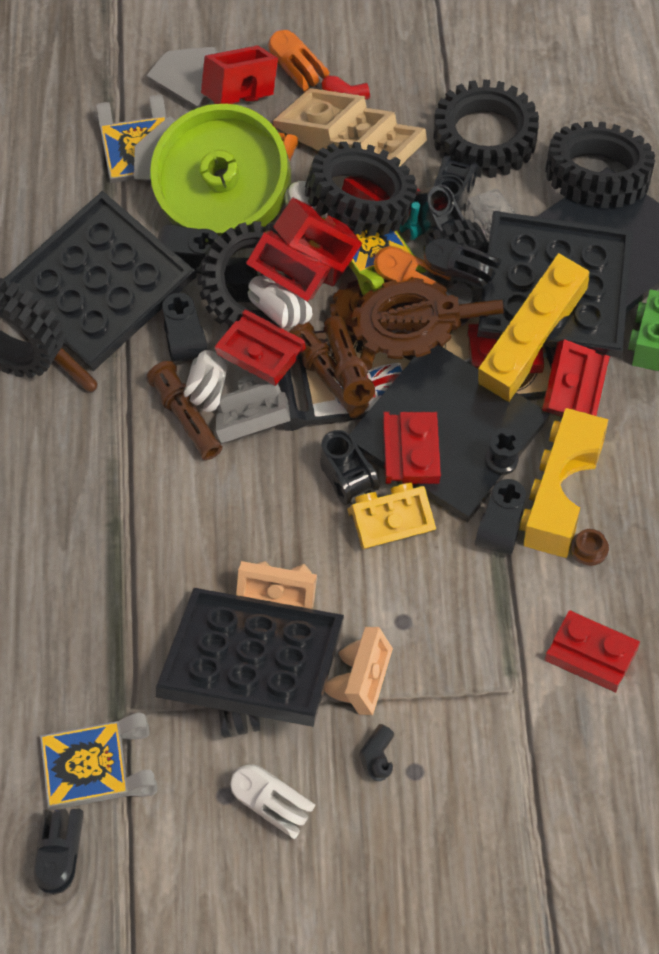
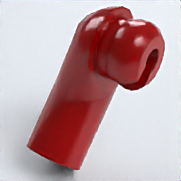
(335, 84)

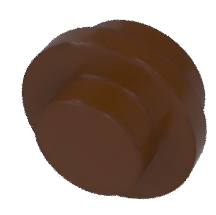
(589, 547)

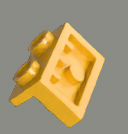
(393, 516)

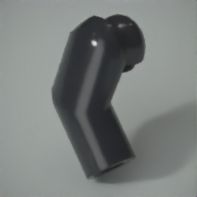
(373, 755)

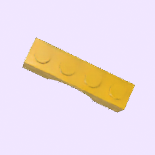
(519, 344)
(553, 516)

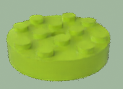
(215, 140)

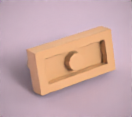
(277, 584)
(369, 663)

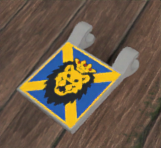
(121, 137)
(90, 764)

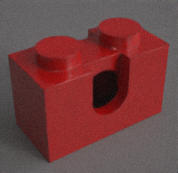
(239, 74)
(330, 238)
(274, 254)

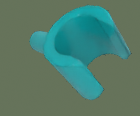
(412, 222)

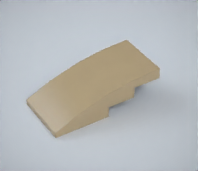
(338, 117)

